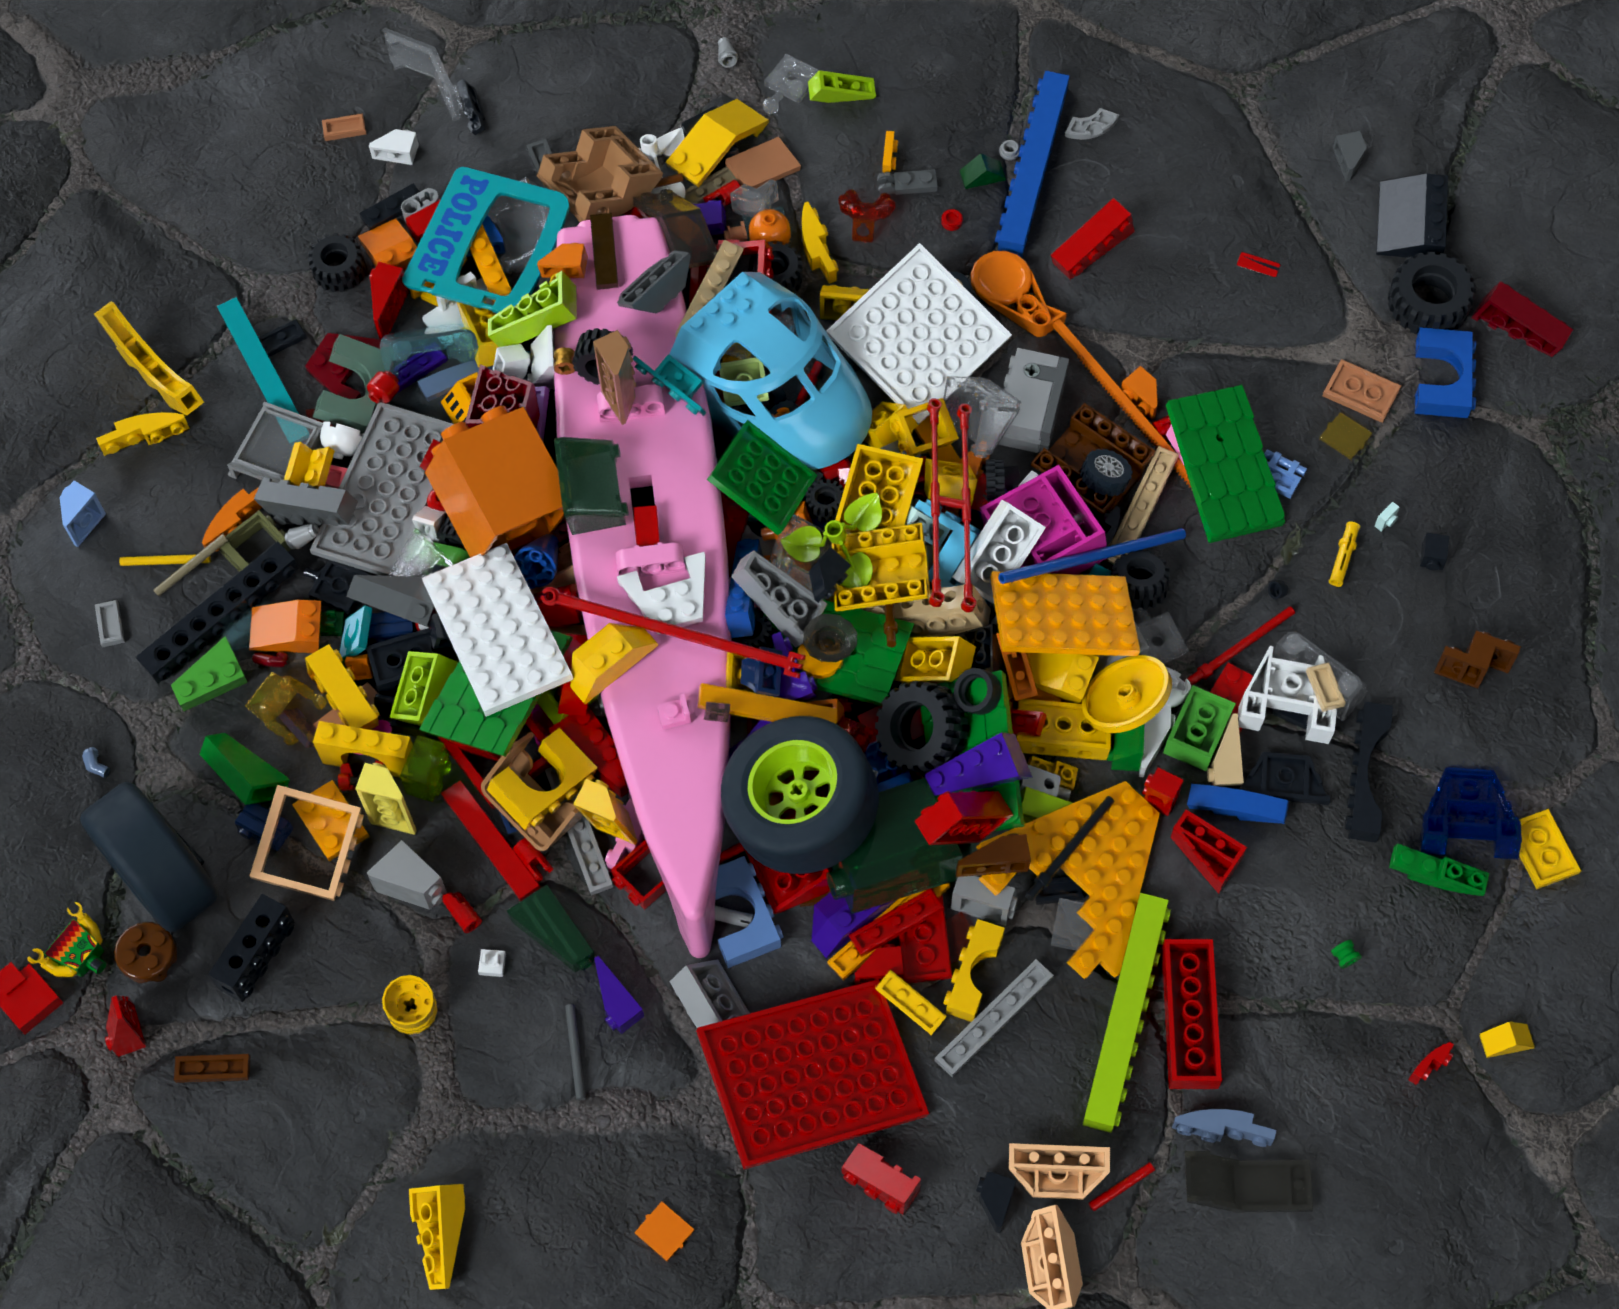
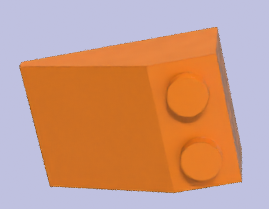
(389, 244)
(286, 627)

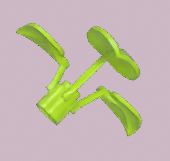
(806, 541)

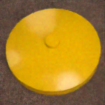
(1127, 694)

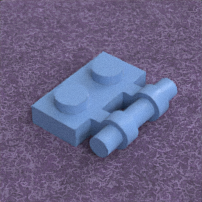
(1285, 480)

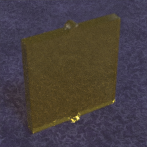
(1345, 435)

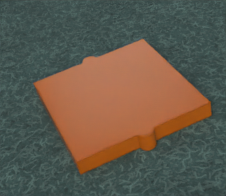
(664, 1231)

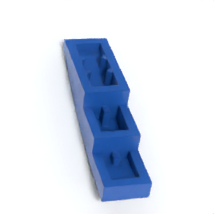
(1239, 803)

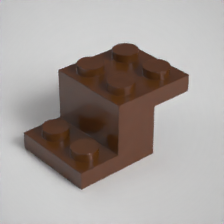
(1481, 654)

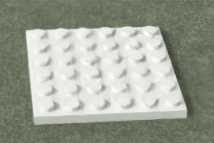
(918, 331)

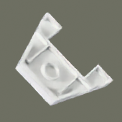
(673, 603)

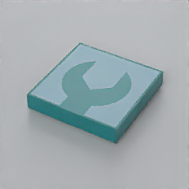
(355, 632)

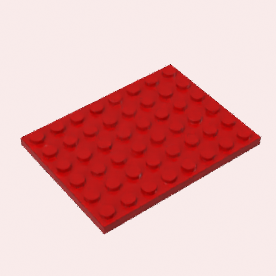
(811, 1073)

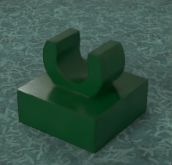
(332, 623)

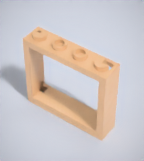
(269, 831)

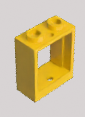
(945, 429)

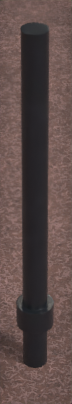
(1044, 878)

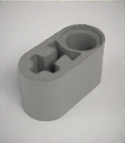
(418, 202)

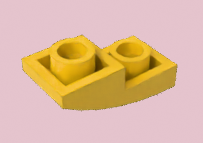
(1066, 772)

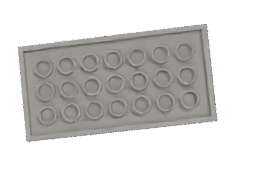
(388, 489)

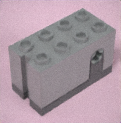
(1039, 384)

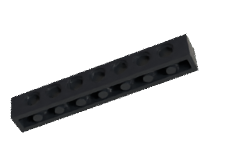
(205, 613)

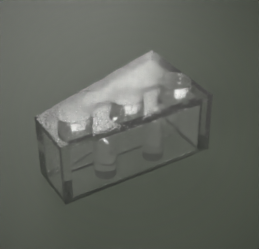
(419, 557)

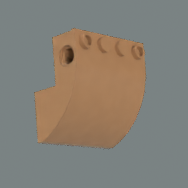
(600, 173)

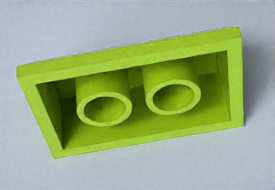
(420, 685)

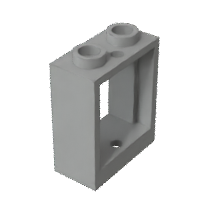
(977, 900)

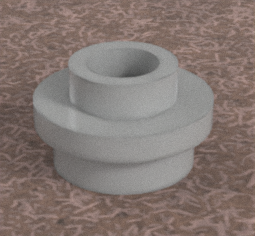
(1009, 145)

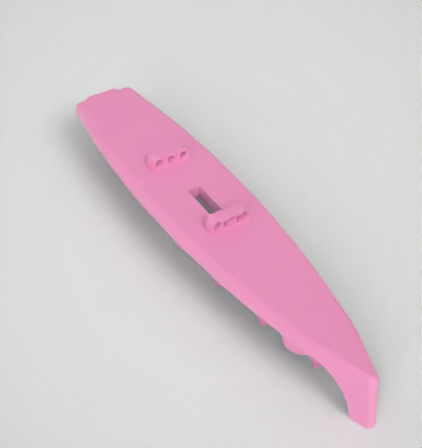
(680, 769)

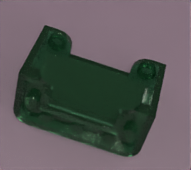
(589, 484)

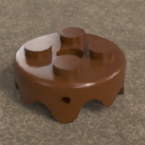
(155, 964)

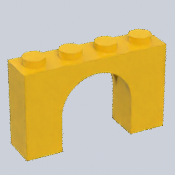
(337, 741)
(529, 805)

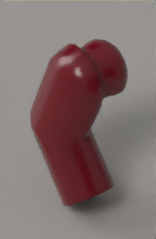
(269, 660)

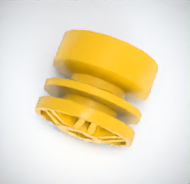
(405, 992)

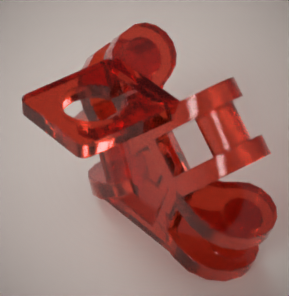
(865, 212)

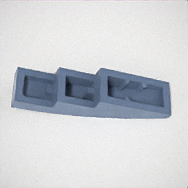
(444, 380)

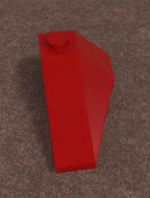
(123, 1027)

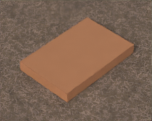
(762, 163)
(1361, 390)

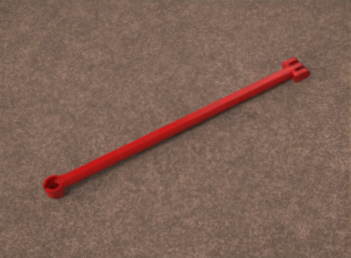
(676, 631)

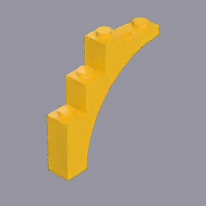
(174, 390)

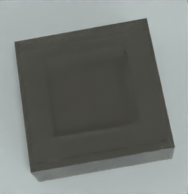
(716, 712)

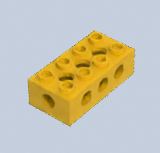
(1064, 732)

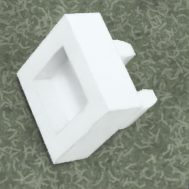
(492, 963)

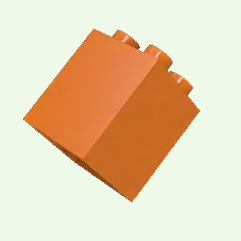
(496, 481)

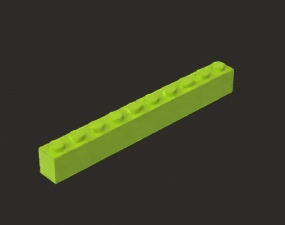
(1125, 1013)

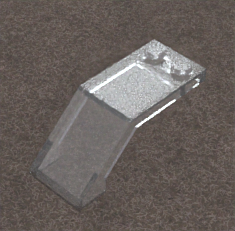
(424, 59)

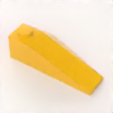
(477, 322)
(439, 1221)

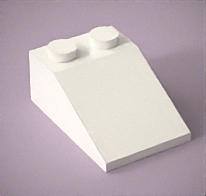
(542, 359)

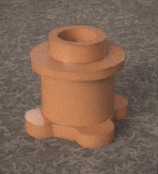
(736, 233)

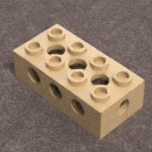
(946, 619)

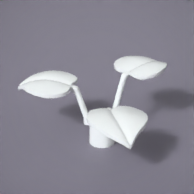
(663, 145)

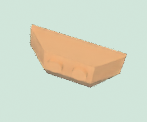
(1059, 1169)
(1051, 1259)

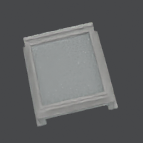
(271, 442)

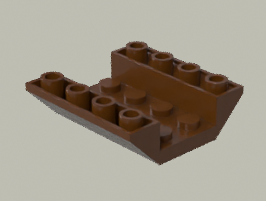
(1089, 432)

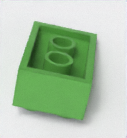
(1199, 728)

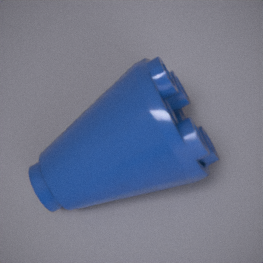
(539, 561)

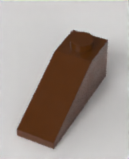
(1001, 856)

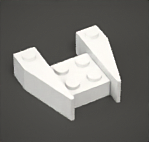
(1285, 687)

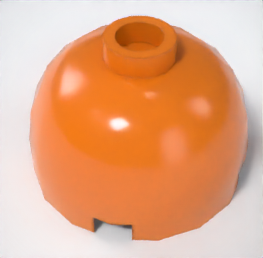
(770, 226)

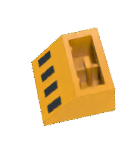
(458, 399)

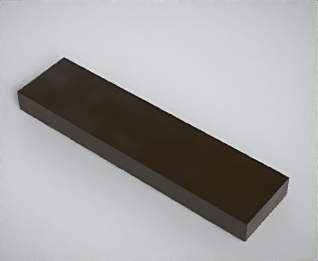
(604, 251)

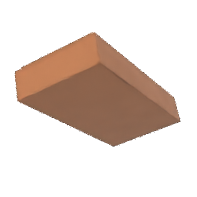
(344, 127)

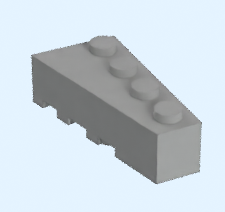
(778, 595)

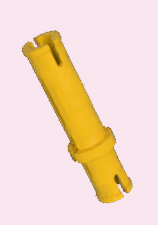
(1344, 553)

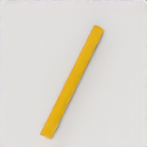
(158, 560)

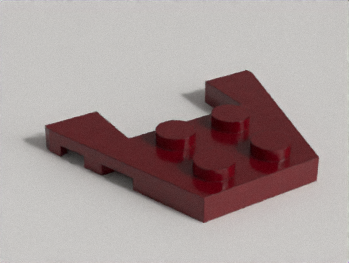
(330, 374)

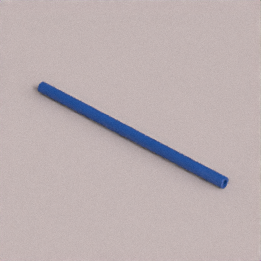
(1091, 556)

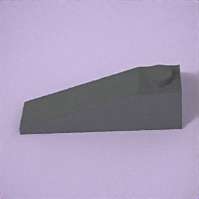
(396, 595)

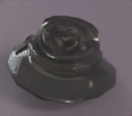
(830, 631)

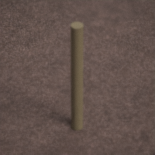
(191, 564)

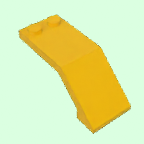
(713, 139)

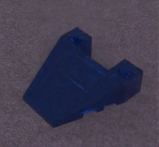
(1471, 807)

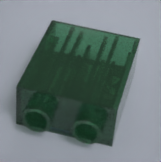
(895, 854)

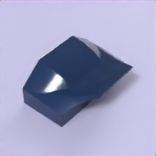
(761, 676)

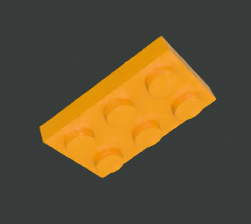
(327, 824)

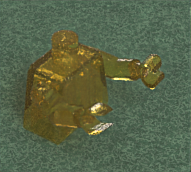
(273, 698)

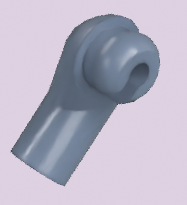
(91, 763)

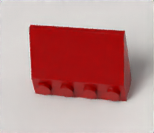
(787, 889)

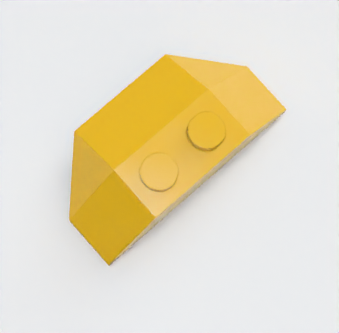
(607, 658)

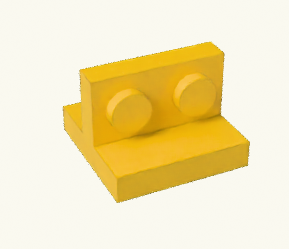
(309, 465)

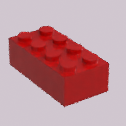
(963, 817)

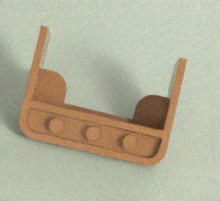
(554, 824)

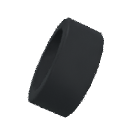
(993, 691)

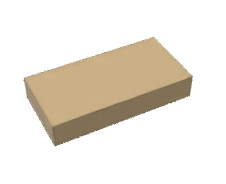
(1325, 687)

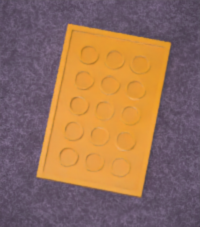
(1065, 615)

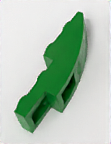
(1439, 873)

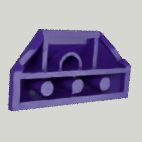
(835, 923)

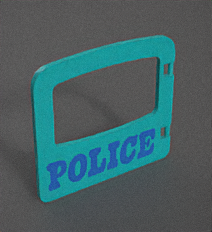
(456, 225)

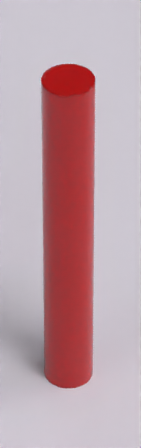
(1121, 1186)

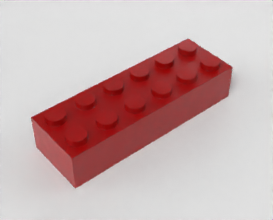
(1191, 1014)

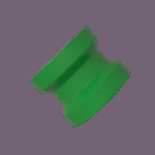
(1346, 954)

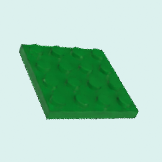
(762, 477)

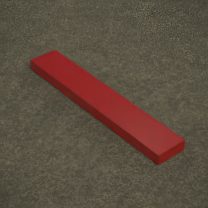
(490, 840)

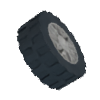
(1106, 472)

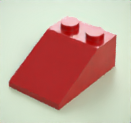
(387, 296)

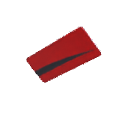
(1258, 264)

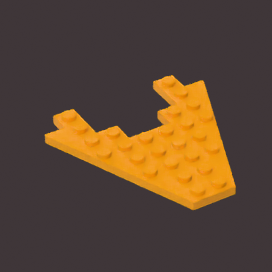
(1105, 865)

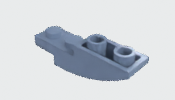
(1213, 1123)

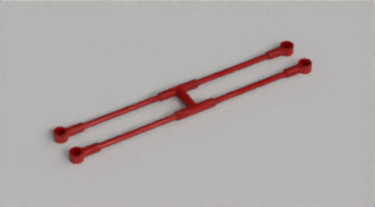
(965, 504)

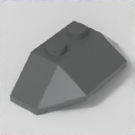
(657, 284)

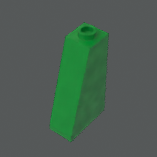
(241, 769)

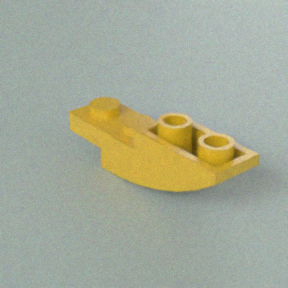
(815, 244)
(151, 426)

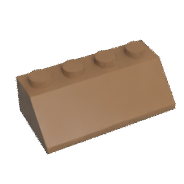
(616, 373)

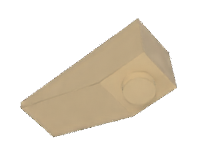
(1227, 762)

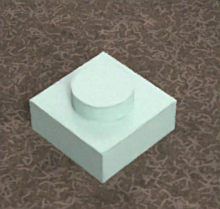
(1387, 517)

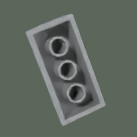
(707, 993)

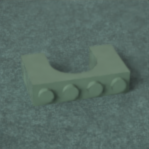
(364, 361)

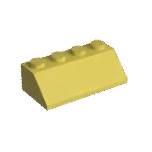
(383, 799)

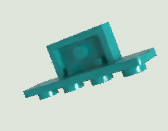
(676, 378)

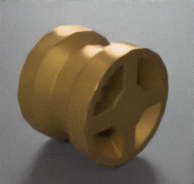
(563, 360)

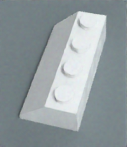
(1000, 547)

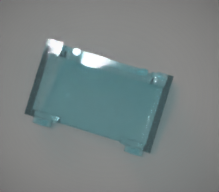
(454, 338)

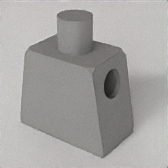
(1045, 782)

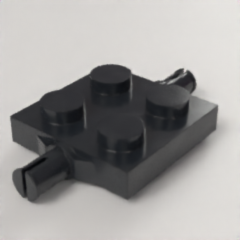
(332, 585)

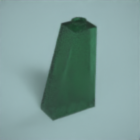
(551, 927)

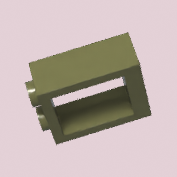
(244, 532)

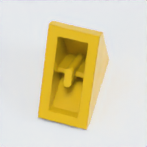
(1506, 1039)

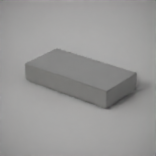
(109, 623)

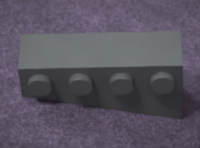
(305, 503)

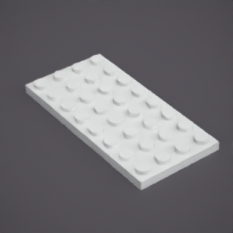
(497, 629)

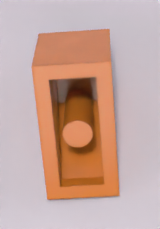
(567, 258)

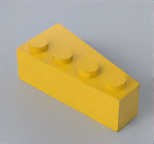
(341, 690)

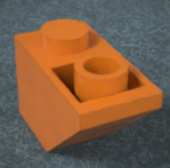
(1142, 391)

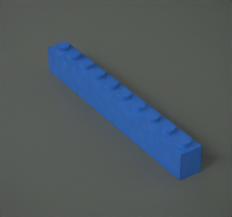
(1033, 163)

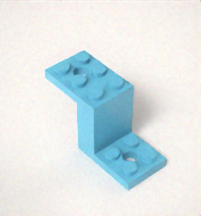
(953, 550)

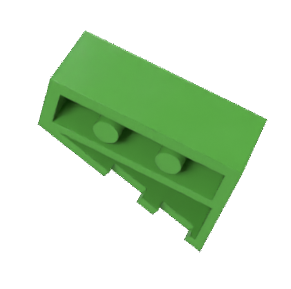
(209, 677)

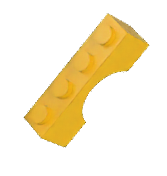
(984, 943)

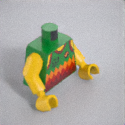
(74, 949)

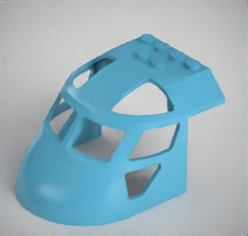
(818, 430)

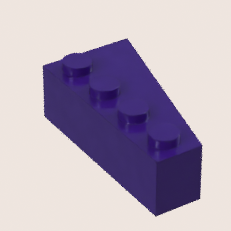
(984, 766)

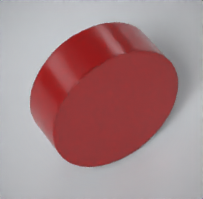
(951, 220)

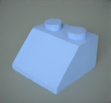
(80, 511)

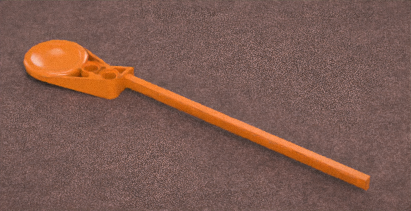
(1006, 279)

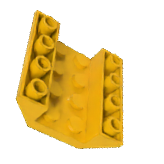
(898, 567)

